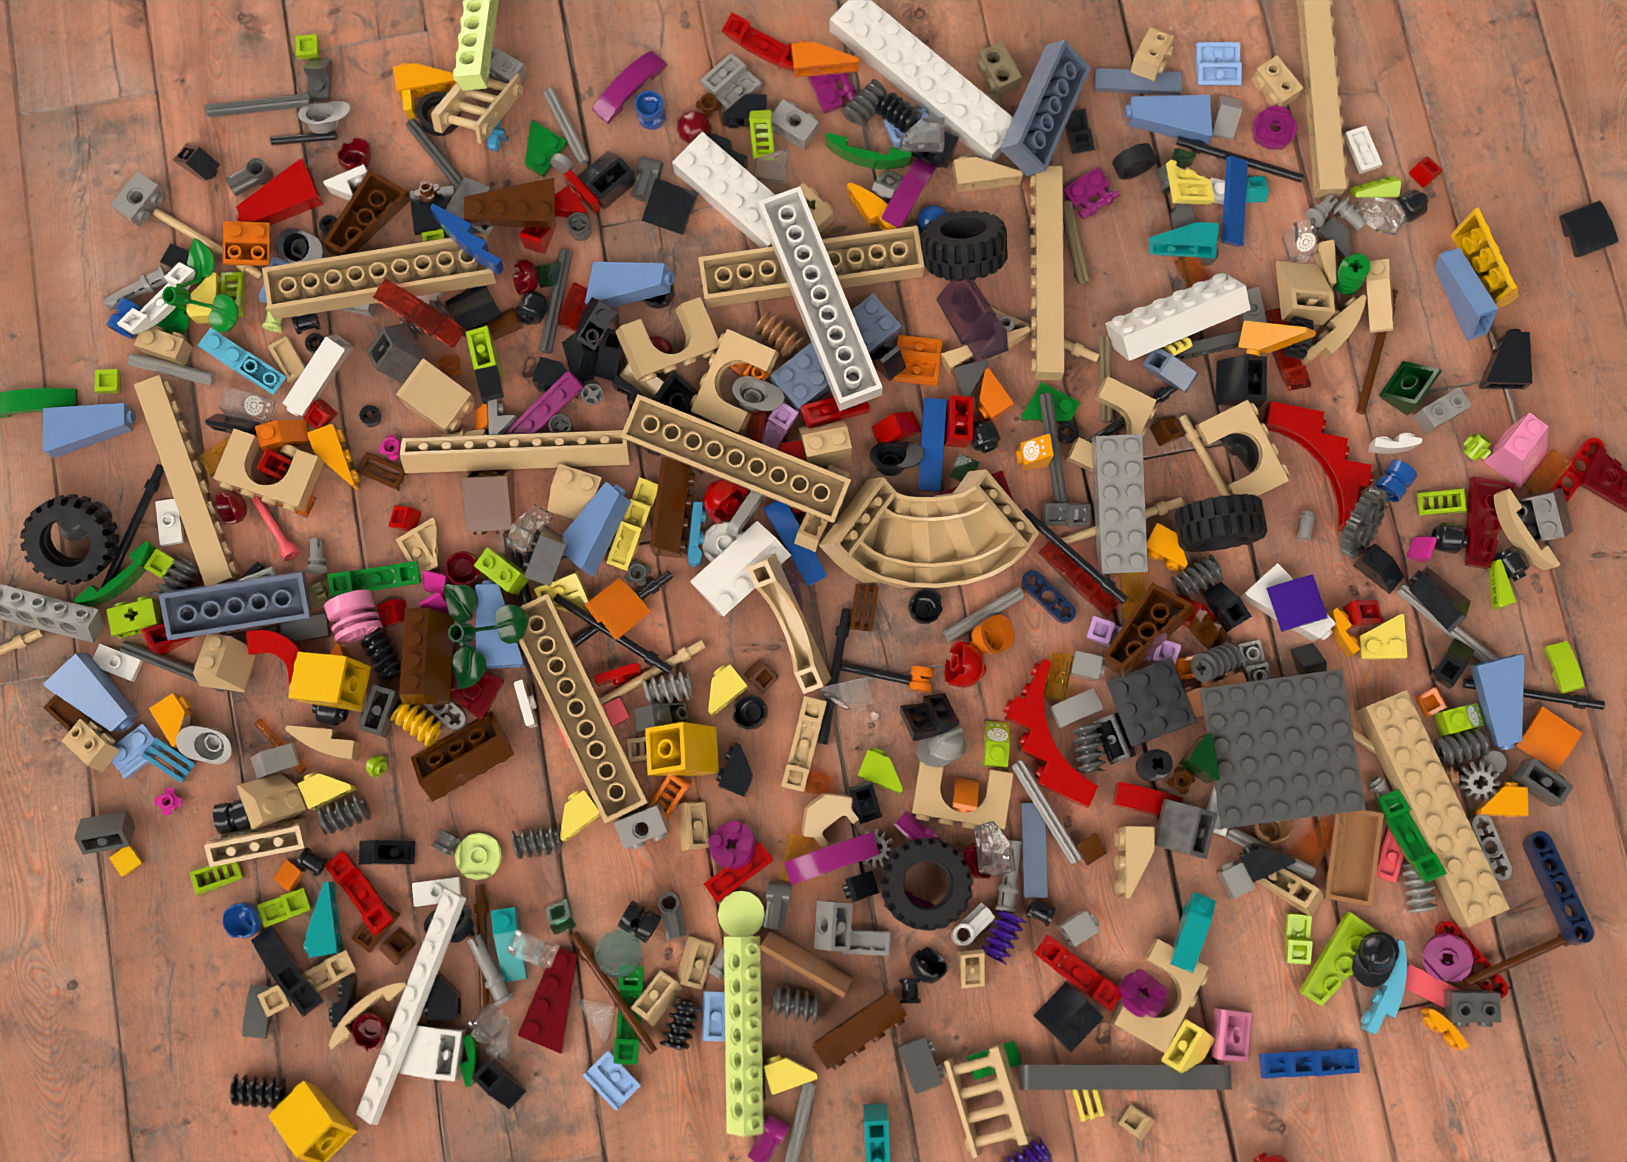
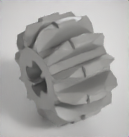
(1484, 786)
(879, 840)

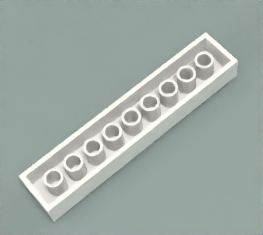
(922, 76)
(820, 298)

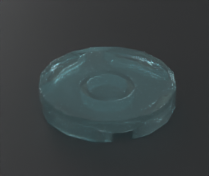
(618, 953)

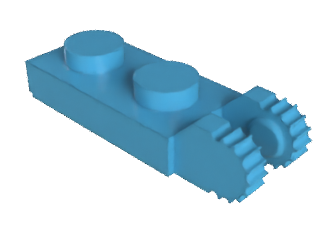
(696, 535)

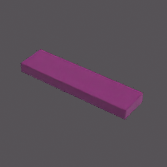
(548, 405)

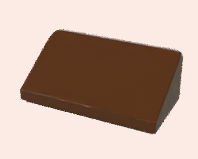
(504, 325)

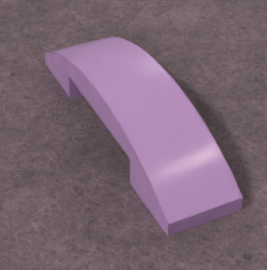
(779, 425)
(1105, 631)

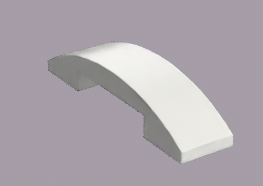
(156, 308)

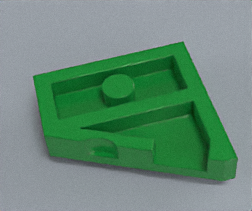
(541, 148)
(1063, 405)

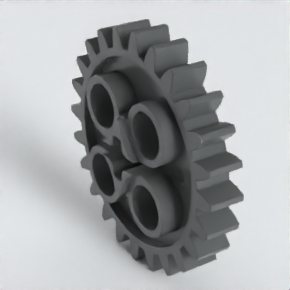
(1364, 522)

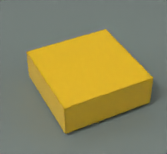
(409, 104)
(126, 860)

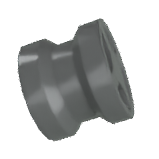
(593, 396)
(446, 842)

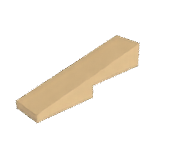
(963, 355)
(814, 527)

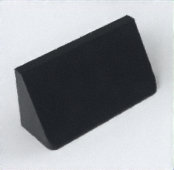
(228, 423)
(1114, 739)

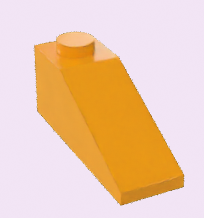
(422, 79)
(1269, 337)

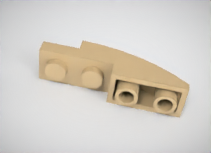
(1337, 330)

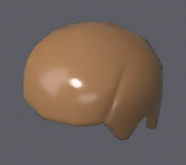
(1274, 832)

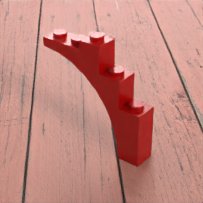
(1330, 451)
(1029, 714)

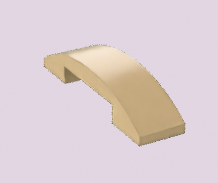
(1517, 533)
(804, 744)
(320, 976)
(344, 1028)

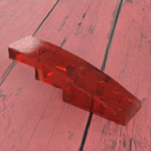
(419, 313)
(1079, 579)

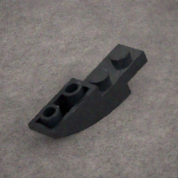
(286, 971)

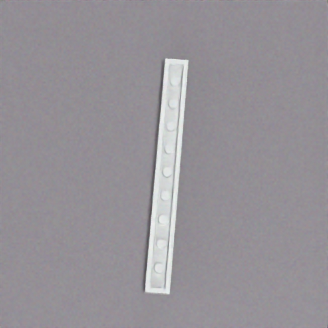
(410, 1006)

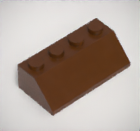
(671, 508)
(426, 657)
(461, 757)
(858, 1030)

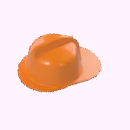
(993, 635)

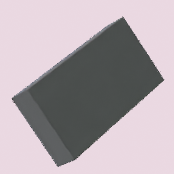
(307, 629)

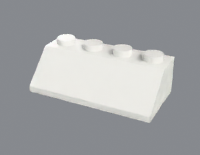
(726, 578)

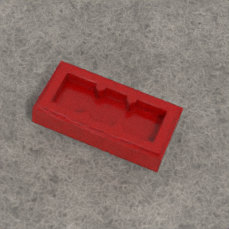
(582, 191)
(618, 675)

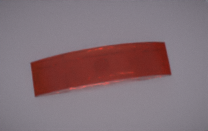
(1290, 369)

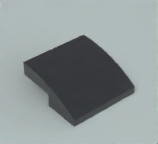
(670, 206)
(421, 212)
(1588, 228)
(473, 308)
(930, 717)

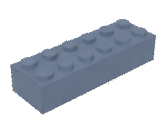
(1045, 108)
(803, 377)
(235, 605)

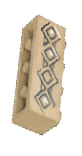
(257, 842)

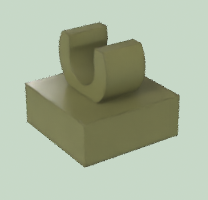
(320, 593)

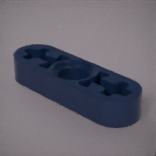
(1048, 606)

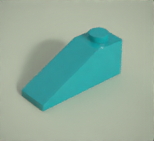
(1187, 241)
(504, 926)
(324, 931)
(1192, 931)
(876, 1132)

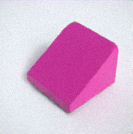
(1421, 548)
(434, 582)
(435, 602)

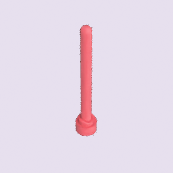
(287, 549)

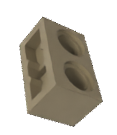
(1003, 68)

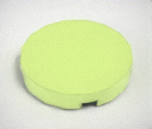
(478, 856)
(741, 914)

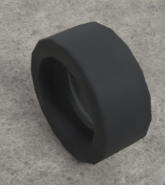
(424, 105)
(1134, 161)

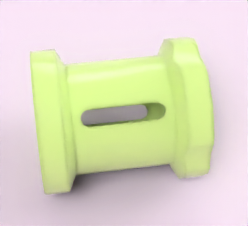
(271, 324)

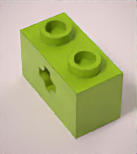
(501, 571)
(122, 615)

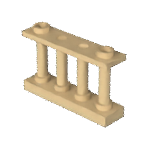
(457, 101)
(1003, 1082)

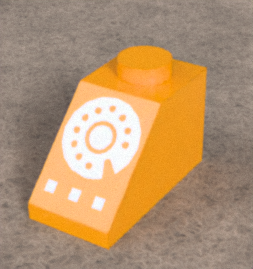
(1035, 453)
(172, 715)
(1508, 802)

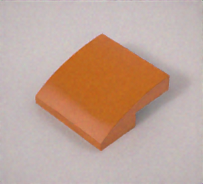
(921, 360)
(617, 608)
(1549, 738)

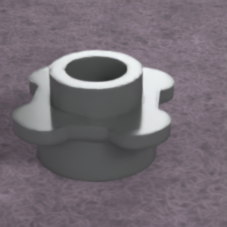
(634, 568)

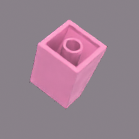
(1520, 449)

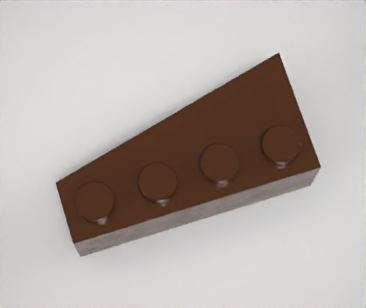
(513, 206)
(365, 214)
(1147, 627)

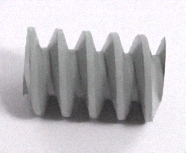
(668, 689)
(1419, 892)

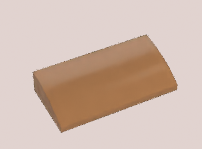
(1354, 857)
(806, 963)

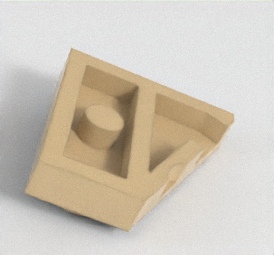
(422, 546)

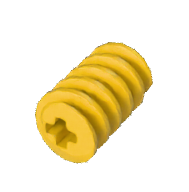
(417, 723)

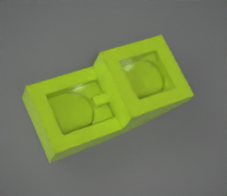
(1565, 667)
(284, 907)
(1297, 938)

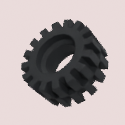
(1299, 349)

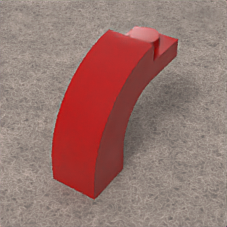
(275, 643)

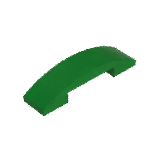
(865, 158)
(35, 400)
(375, 578)
(120, 583)
(1409, 838)
(626, 1042)

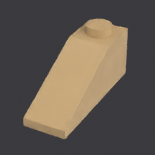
(981, 174)
(1380, 296)
(1294, 890)

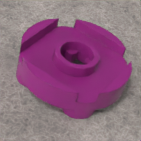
(1265, 136)
(723, 836)
(1445, 970)
(1142, 982)

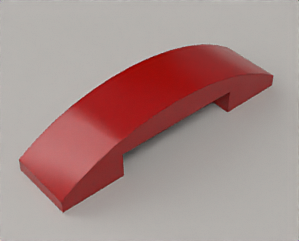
(758, 43)
(360, 891)
(1078, 972)

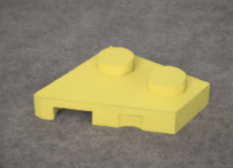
(1188, 186)
(568, 586)
(1384, 641)

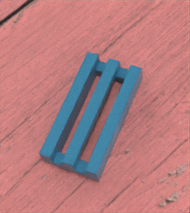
(185, 771)

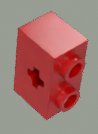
(959, 421)

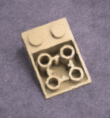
(1304, 292)
(1134, 853)

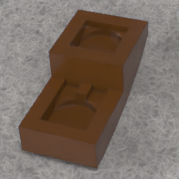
(1207, 631)

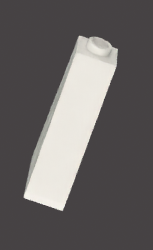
(318, 374)
(1259, 598)

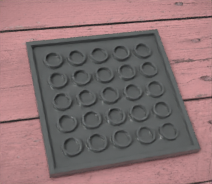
(1283, 749)

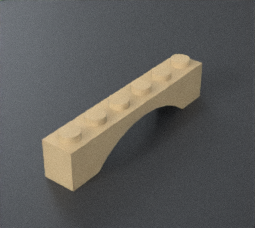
(775, 588)

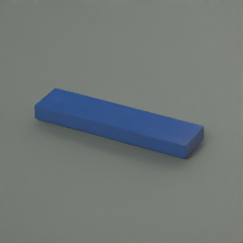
(1234, 201)

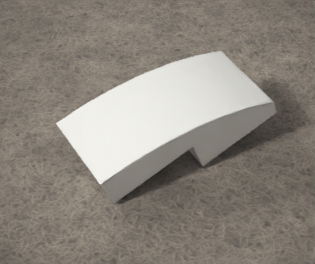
(1402, 443)

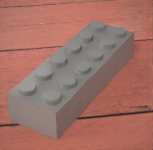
(1119, 503)

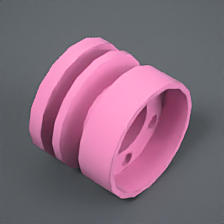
(353, 616)

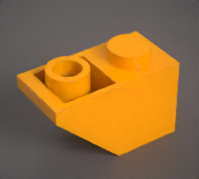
(1164, 546)

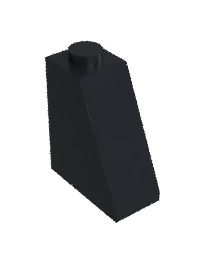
(1510, 363)
(1439, 598)

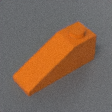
(817, 59)

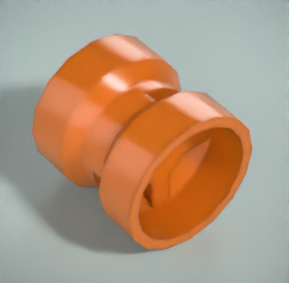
(921, 679)

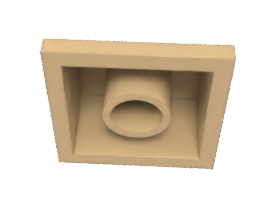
(572, 491)
(224, 663)
(270, 800)

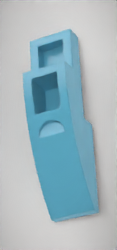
(241, 361)
(1389, 996)

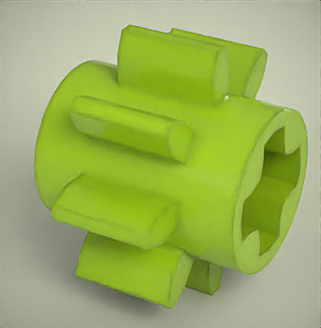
(1477, 446)

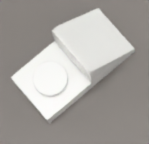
(344, 183)

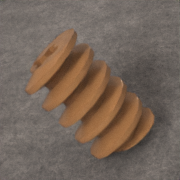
(777, 335)

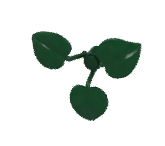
(461, 602)

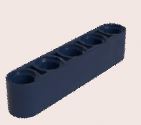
(1568, 894)

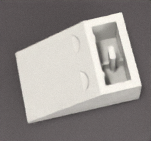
(435, 1053)

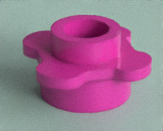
(387, 443)
(175, 801)

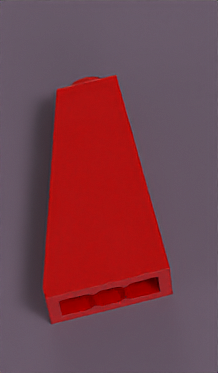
(282, 197)

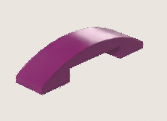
(626, 84)
(908, 192)
(832, 858)

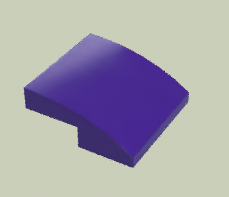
(1297, 603)

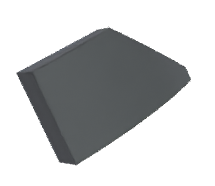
(1182, 215)
(1339, 233)

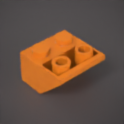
(246, 243)

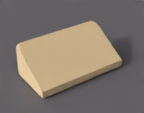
(647, 388)
(693, 825)
(695, 962)
(657, 998)

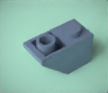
(1169, 370)

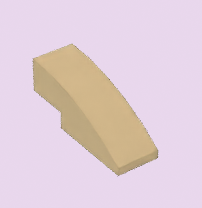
(325, 741)

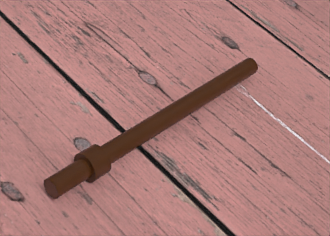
(1373, 365)
(481, 908)
(587, 954)
(1518, 959)

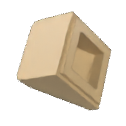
(1136, 1122)

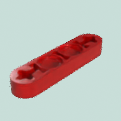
(1574, 474)
(1477, 957)

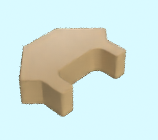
(825, 811)

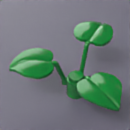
(224, 310)

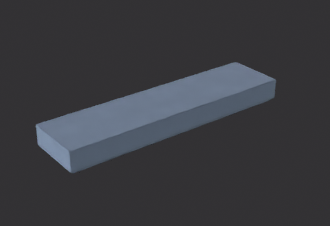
(1126, 82)
(1033, 852)

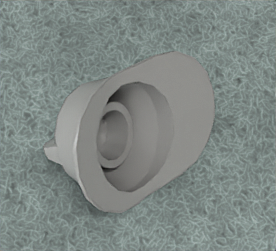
(323, 117)
(757, 394)
(204, 744)
(942, 748)

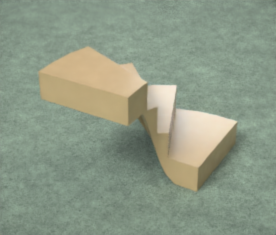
(929, 538)

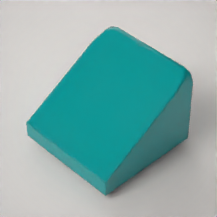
(1256, 189)

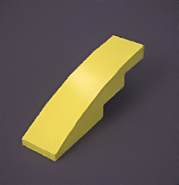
(633, 524)

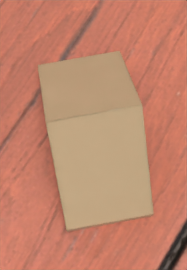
(971, 968)

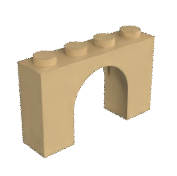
(732, 350)
(648, 361)
(1130, 403)
(1244, 420)
(292, 491)
(930, 804)
(1161, 1029)

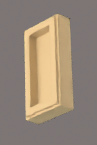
(287, 358)

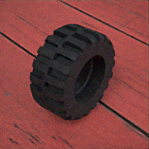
(964, 245)
(1220, 523)
(53, 563)
(958, 884)

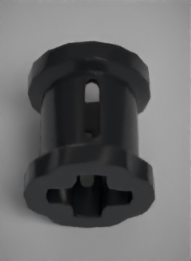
(305, 322)
(311, 862)
(1040, 912)
(910, 991)

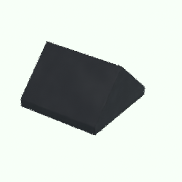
(676, 393)

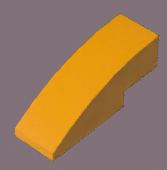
(869, 206)

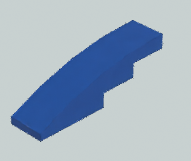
(463, 235)
(932, 443)
(786, 529)
(1309, 1063)

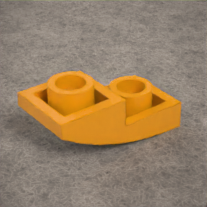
(1345, 640)
(1438, 1023)

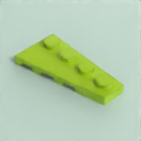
(1335, 960)

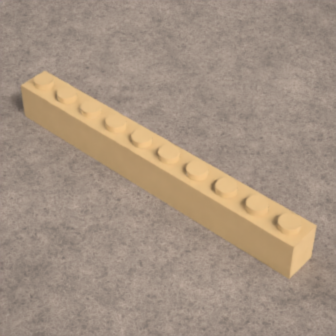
(1322, 98)
(1048, 274)
(514, 451)
(186, 481)

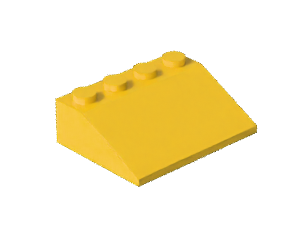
(1484, 256)

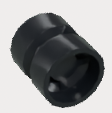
(230, 816)
(647, 924)

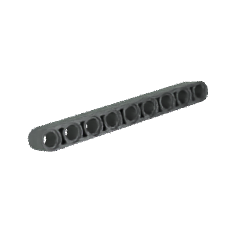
(1123, 1077)

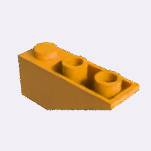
(329, 447)

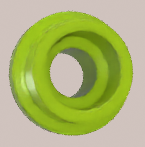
(376, 765)

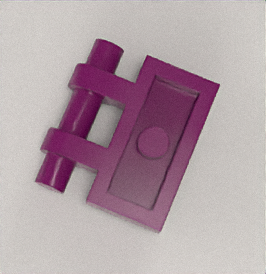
(827, 93)
(1087, 187)

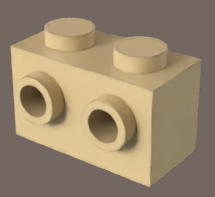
(1152, 54)
(1277, 83)
(164, 345)
(91, 745)

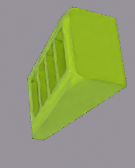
(760, 120)
(1383, 187)
(239, 295)
(1460, 496)
(1500, 587)
(199, 890)

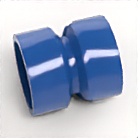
(650, 110)
(122, 309)
(1397, 478)

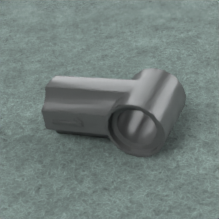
(647, 173)
(248, 177)
(777, 900)
(673, 918)

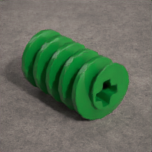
(1352, 274)

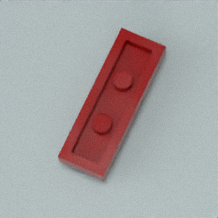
(827, 411)
(730, 879)

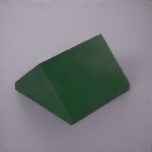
(1409, 386)
(1202, 759)

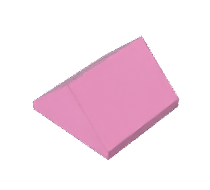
(1231, 1035)

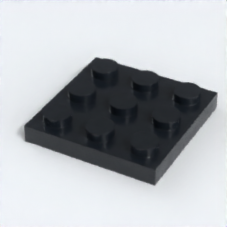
(1152, 702)

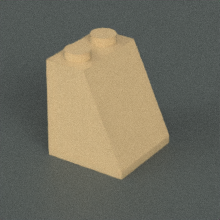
(436, 397)
(826, 444)

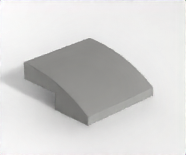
(730, 81)

